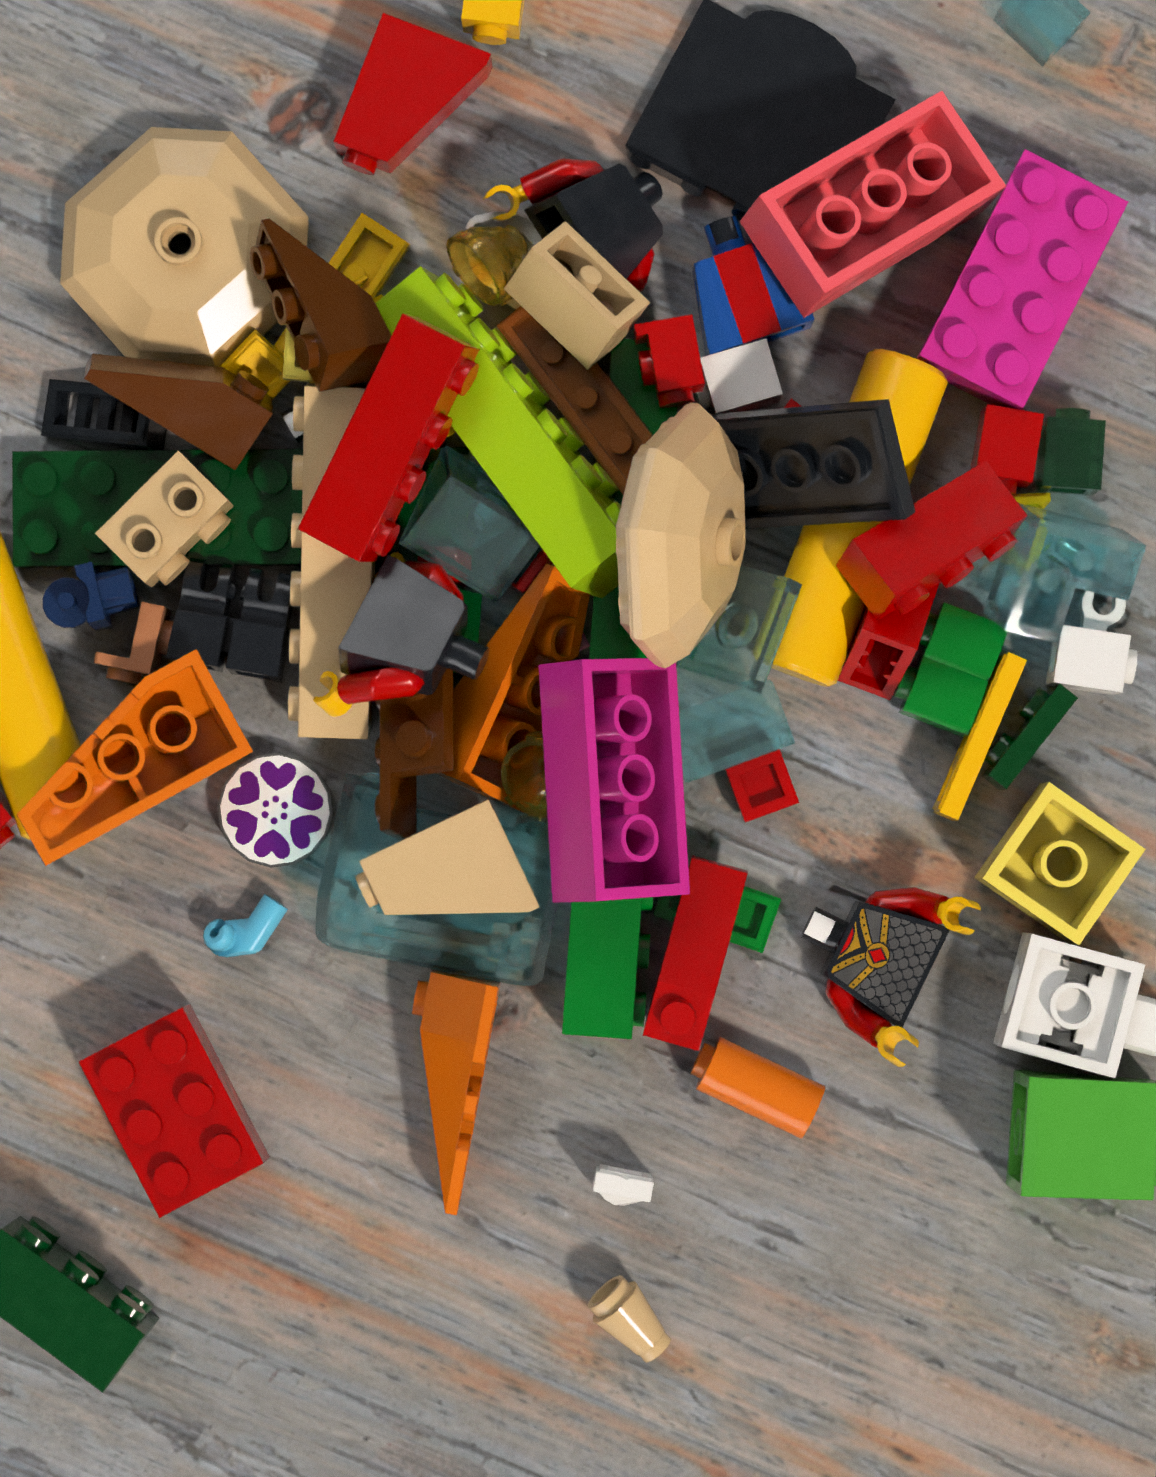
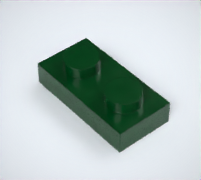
(1041, 716)

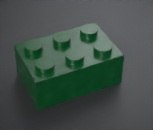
(68, 1303)

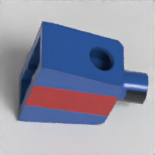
(740, 293)

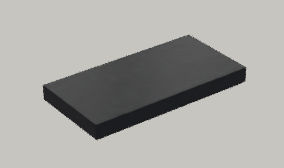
(820, 464)

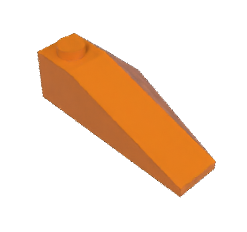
(505, 698)
(147, 750)
(455, 1047)

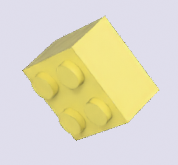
(1059, 863)

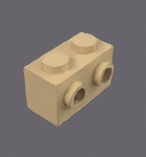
(576, 295)
(166, 521)

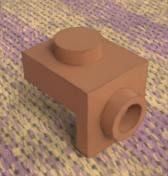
(148, 645)

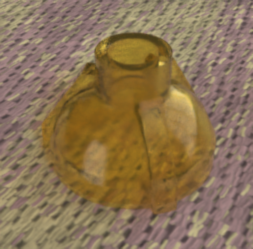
(487, 260)
(525, 775)

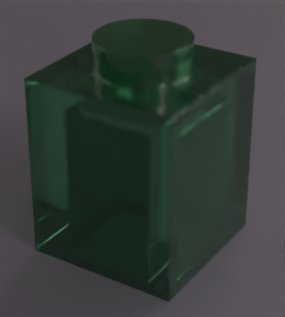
(1071, 453)

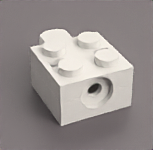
(1081, 1007)

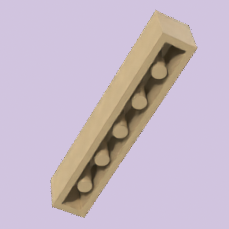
(329, 582)

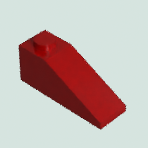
(695, 954)

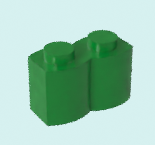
(951, 670)

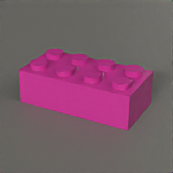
(1021, 282)
(613, 780)

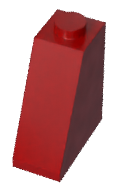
(405, 93)
(884, 649)

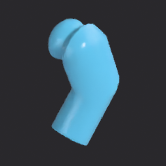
(245, 935)

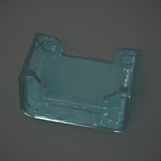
(478, 945)

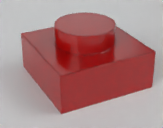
(761, 786)

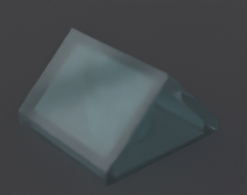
(468, 527)

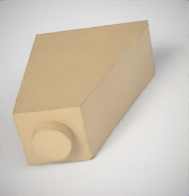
(449, 869)

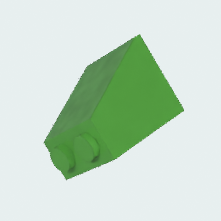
(1082, 1136)

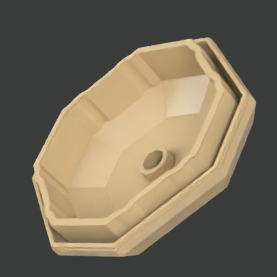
(121, 234)
(679, 535)

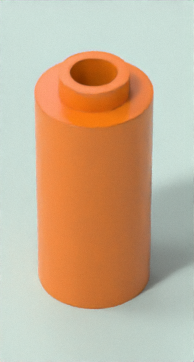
(757, 1086)

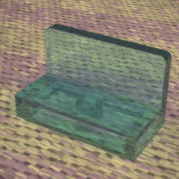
(731, 731)

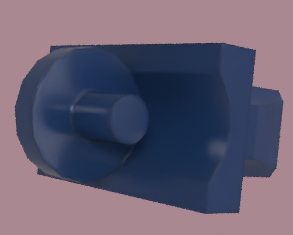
(92, 599)

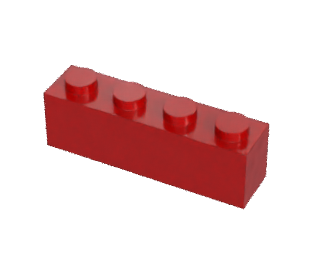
(390, 439)

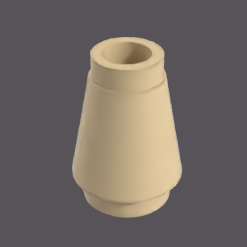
(628, 1317)

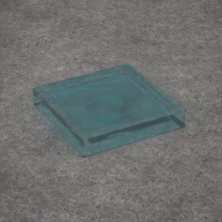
(748, 632)

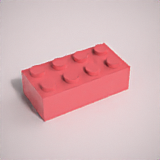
(872, 203)

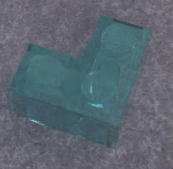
(1053, 559)

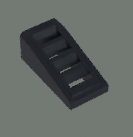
(135, 430)

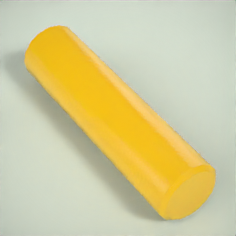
(827, 604)
(33, 715)

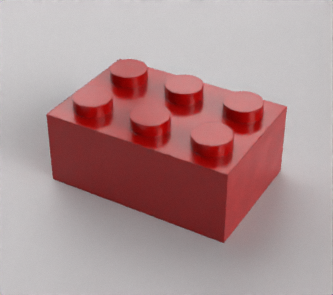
(174, 1110)

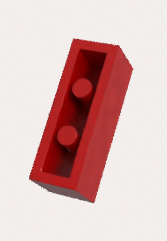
(937, 544)

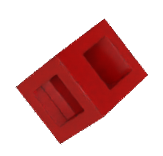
(671, 359)

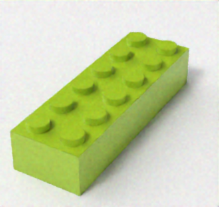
(519, 440)

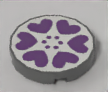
(275, 810)

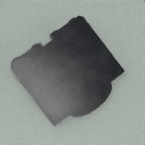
(752, 105)

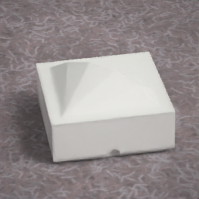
(622, 1185)

